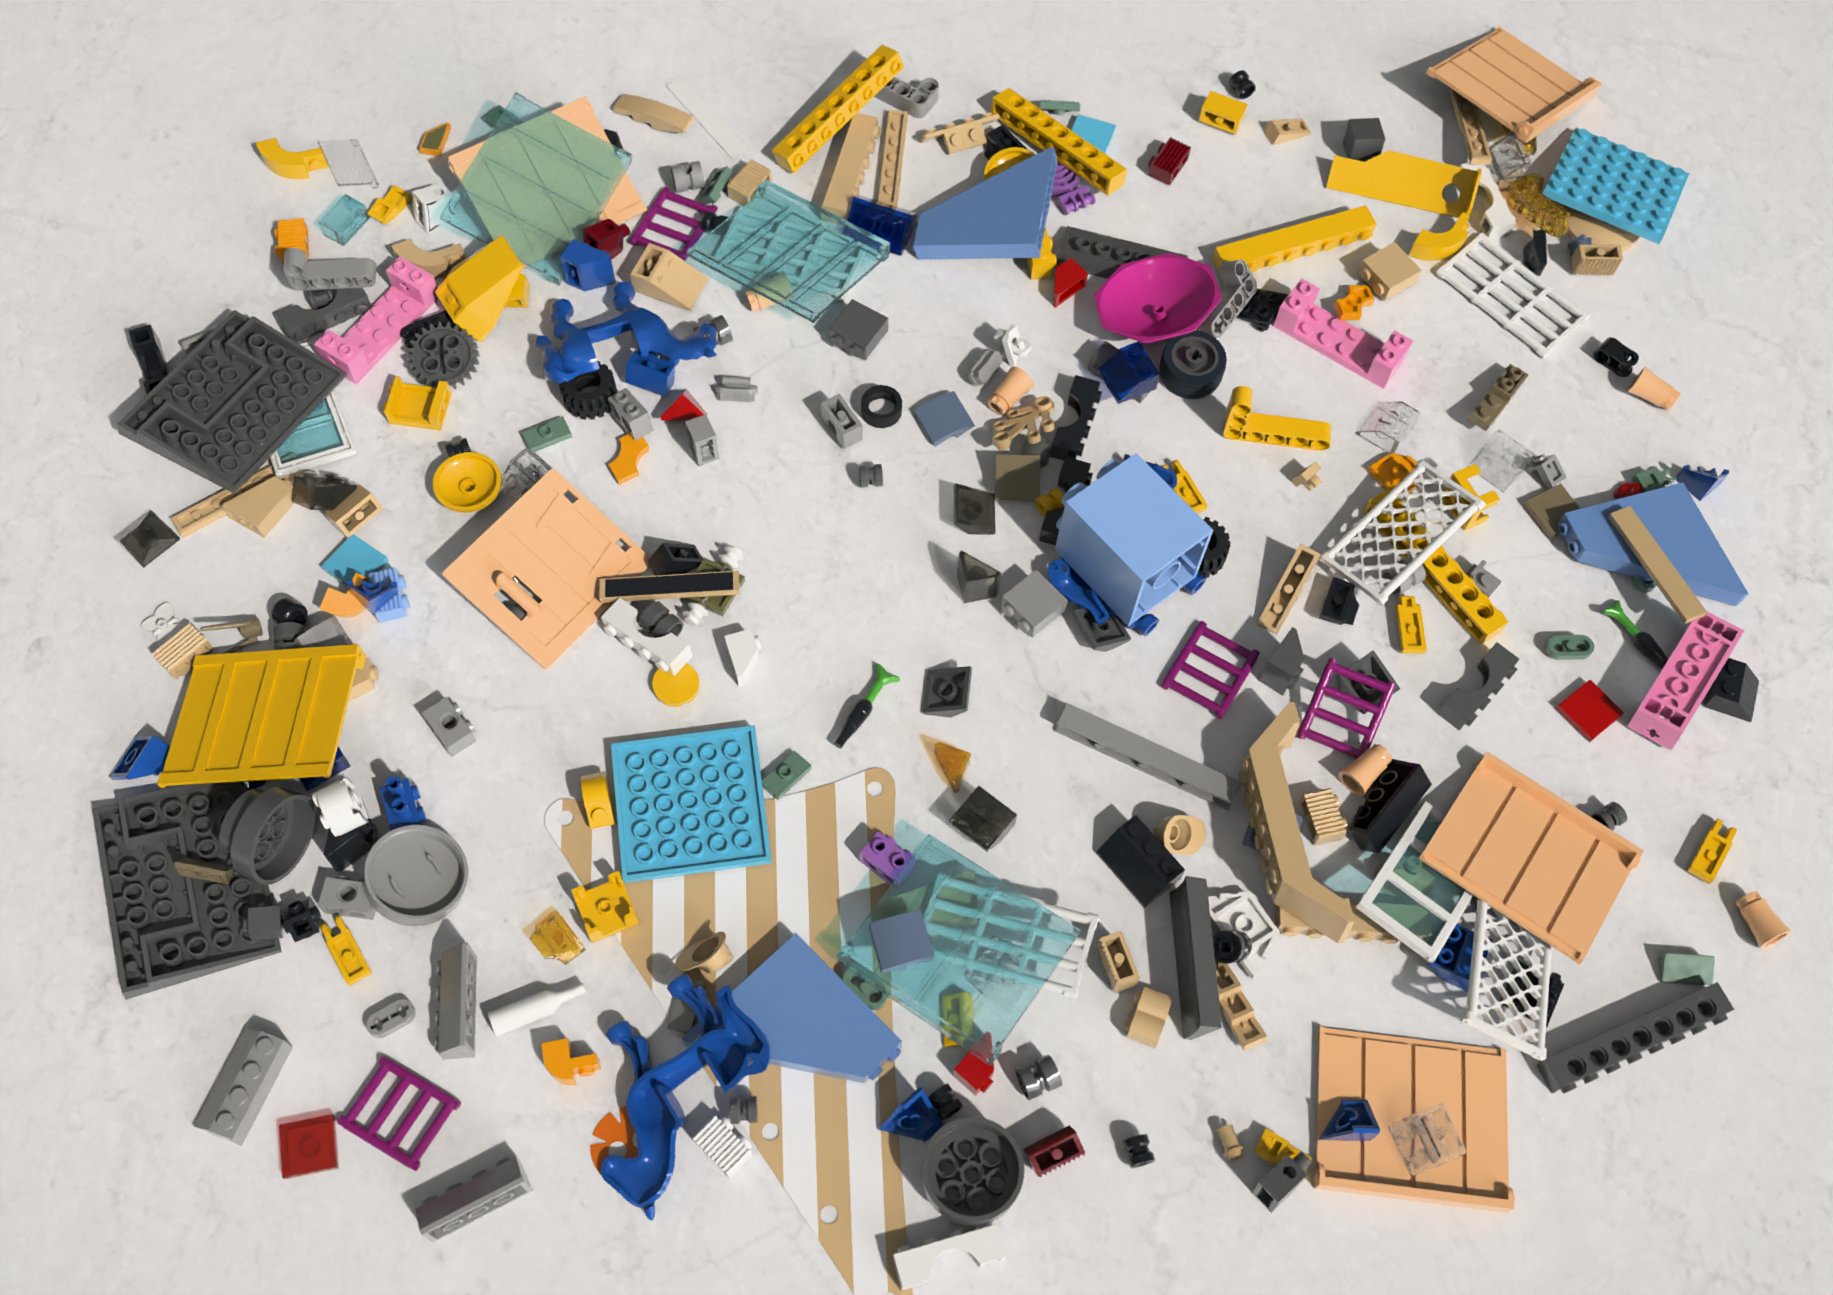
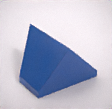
(1700, 482)
(373, 595)
(914, 1118)
(1352, 1122)

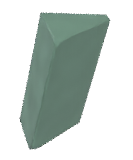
(1686, 968)

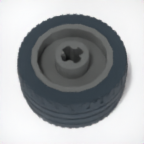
(1192, 365)

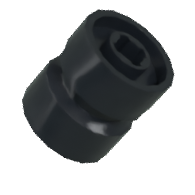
(1231, 946)

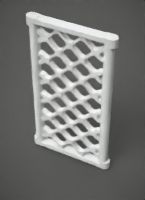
(1381, 597)
(1478, 985)

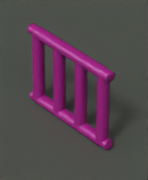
(656, 208)
(1323, 688)
(1229, 691)
(391, 1147)

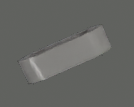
(388, 1013)

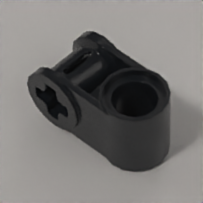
(1614, 355)

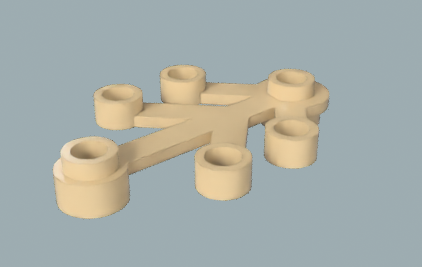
(1042, 407)

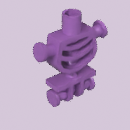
(1064, 187)

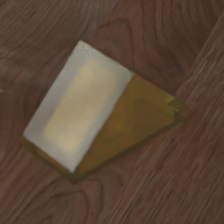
(953, 763)

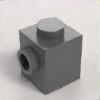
(264, 922)

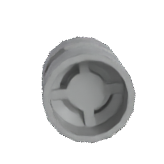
(687, 176)
(1415, 578)

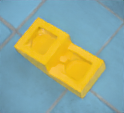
(392, 205)
(1274, 1148)

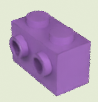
(884, 857)

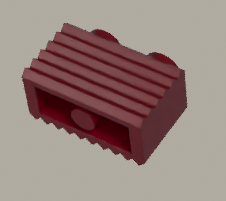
(1169, 161)
(1054, 1151)

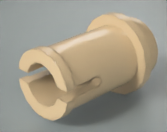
(1230, 1143)

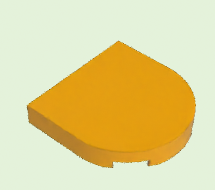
(1392, 470)

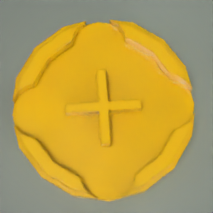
(676, 689)

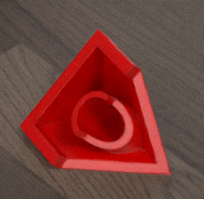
(684, 408)

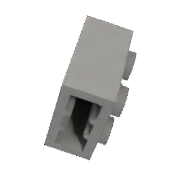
(1033, 603)

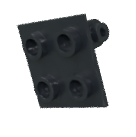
(1262, 308)
(1555, 990)

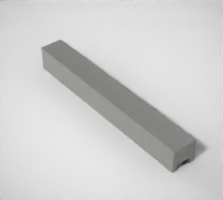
(1148, 756)

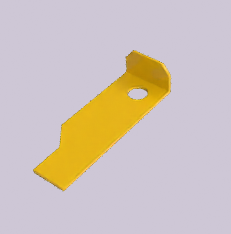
(1406, 181)

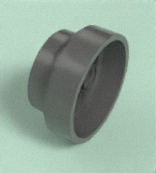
(267, 833)
(981, 1136)

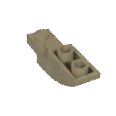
(1498, 397)

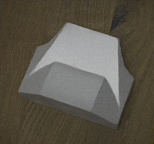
(324, 634)

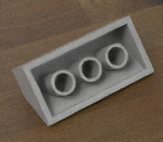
(457, 1003)
(243, 1085)
(473, 1199)

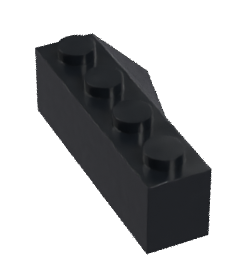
(1388, 804)

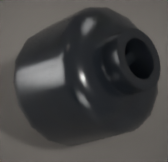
(289, 610)

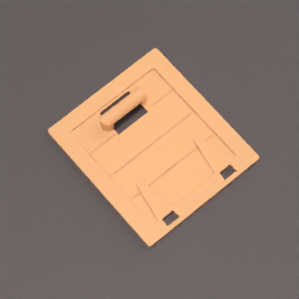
(556, 553)

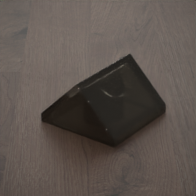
(976, 579)

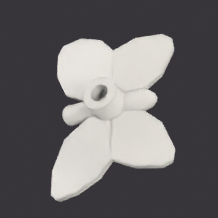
(162, 624)

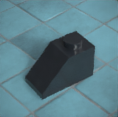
(674, 559)

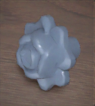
(1578, 240)

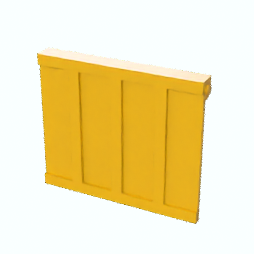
(262, 715)

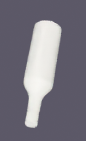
(530, 1009)

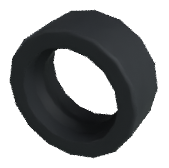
(881, 392)

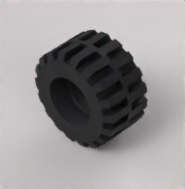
(591, 403)
(1218, 547)

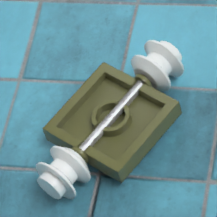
(716, 604)

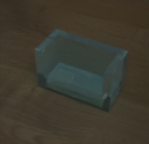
(344, 220)

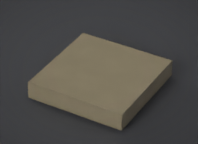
(1017, 477)
(1549, 508)

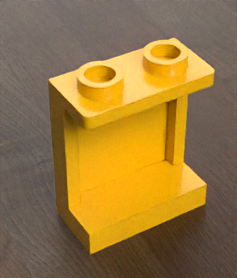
(417, 404)

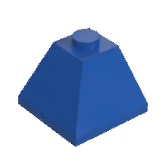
(142, 758)

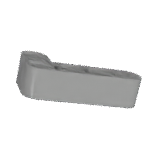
(909, 98)
(327, 273)
(1236, 294)

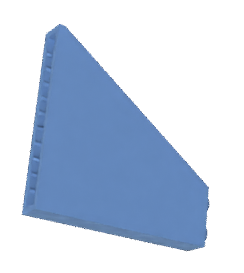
(992, 218)
(1675, 526)
(812, 1017)

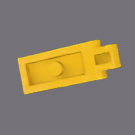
(1410, 626)

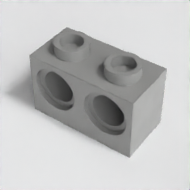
(630, 414)
(702, 440)

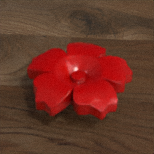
(1626, 490)

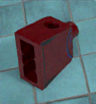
(606, 236)

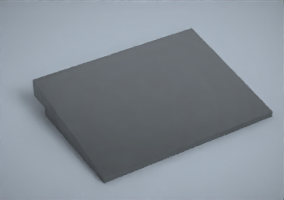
(232, 401)
(169, 923)

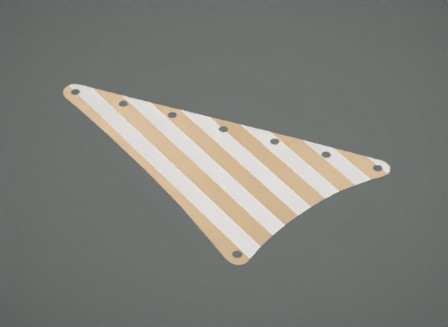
(822, 892)

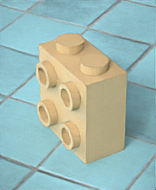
(1389, 271)

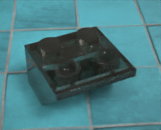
(321, 491)
(983, 819)

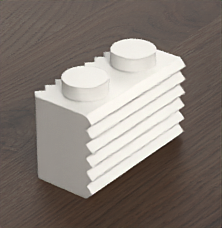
(723, 1146)

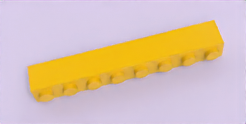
(1299, 240)

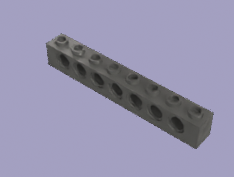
(1710, 999)

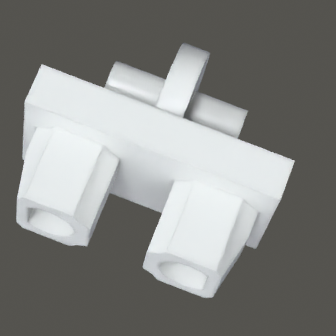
(1011, 344)

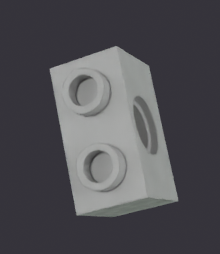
(841, 421)
(454, 738)
(333, 898)

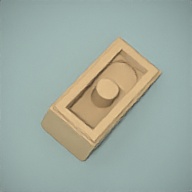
(1286, 130)

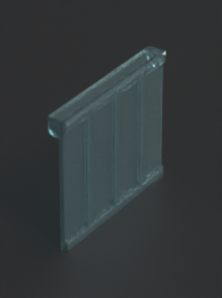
(536, 185)
(791, 251)
(987, 945)

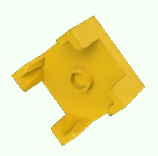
(1490, 498)
(605, 908)

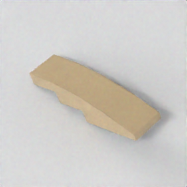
(659, 115)
(1237, 1009)

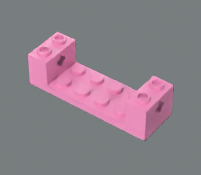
(380, 327)
(1339, 339)
(1685, 680)

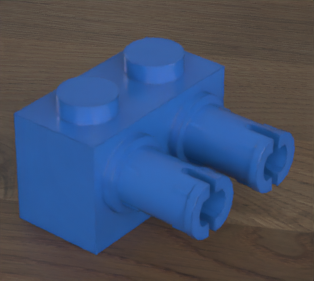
(651, 372)
(401, 803)

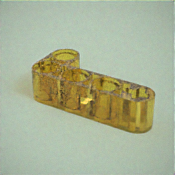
(1527, 199)

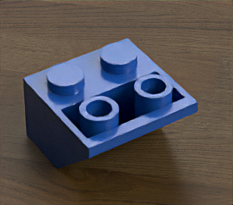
(586, 266)
(1455, 958)

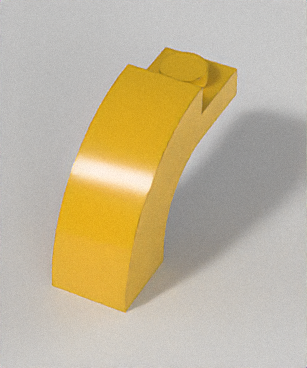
(290, 164)
(1440, 246)

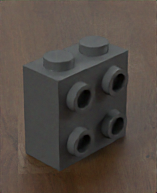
(858, 329)

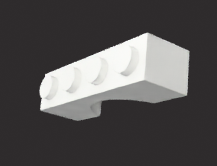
(1497, 218)
(667, 652)
(981, 1245)

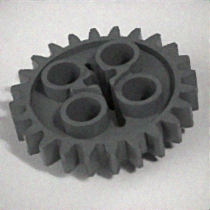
(464, 353)

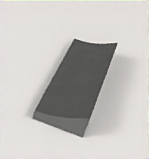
(1100, 253)
(1195, 958)

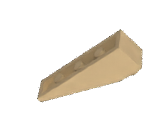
(1288, 588)

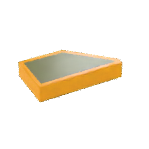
(435, 140)

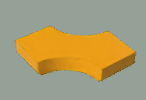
(1350, 306)
(625, 465)

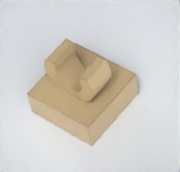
(1308, 477)

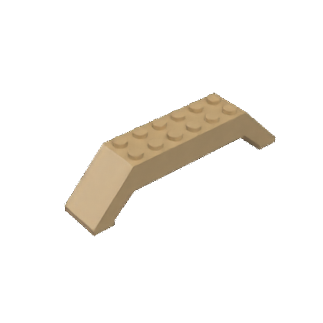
(1280, 837)

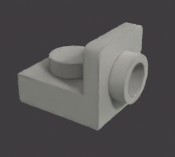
(1548, 469)
(1483, 579)

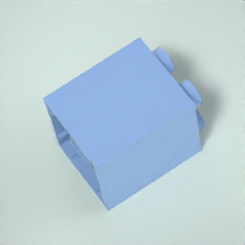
(1131, 537)

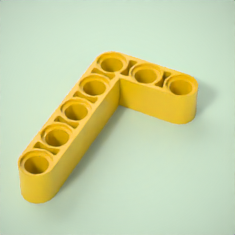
(1272, 429)

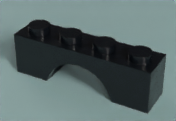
(150, 355)
(1082, 398)
(1071, 473)

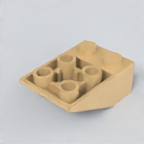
(667, 277)

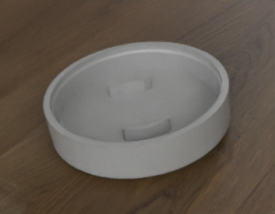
(415, 875)

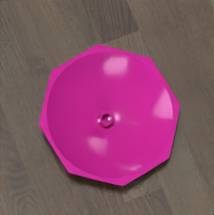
(1157, 298)

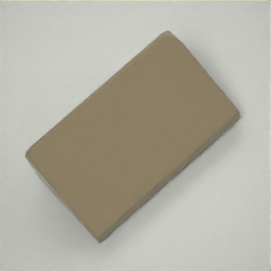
(204, 870)

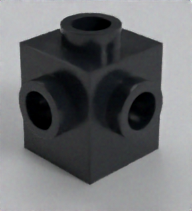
(301, 920)

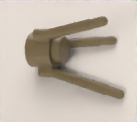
(248, 628)

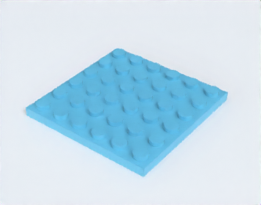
(1616, 185)
(690, 804)

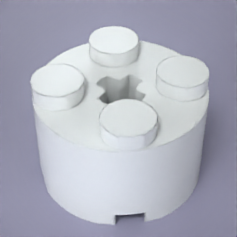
(340, 807)

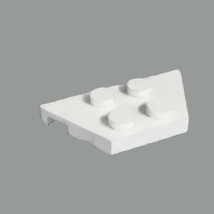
(1246, 914)

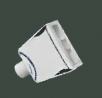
(429, 205)

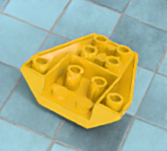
(480, 287)

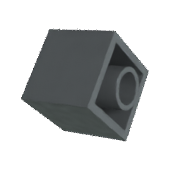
(1363, 139)

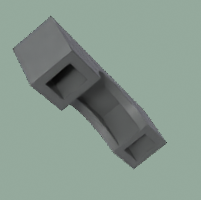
(304, 323)
(1462, 704)

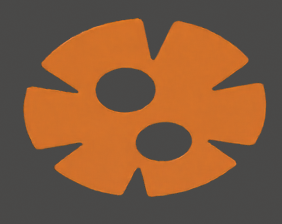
(612, 1131)

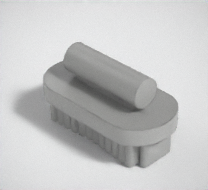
(984, 367)
(736, 389)

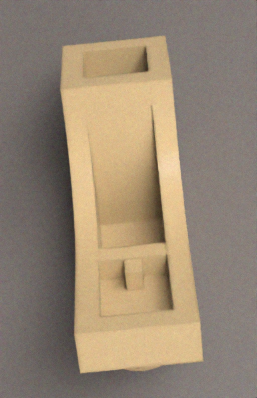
(434, 262)

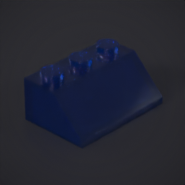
(883, 221)

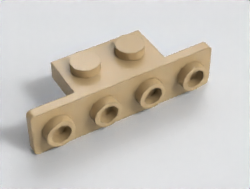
(963, 136)

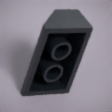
(1140, 861)

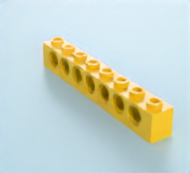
(837, 108)
(1069, 147)
(1437, 578)

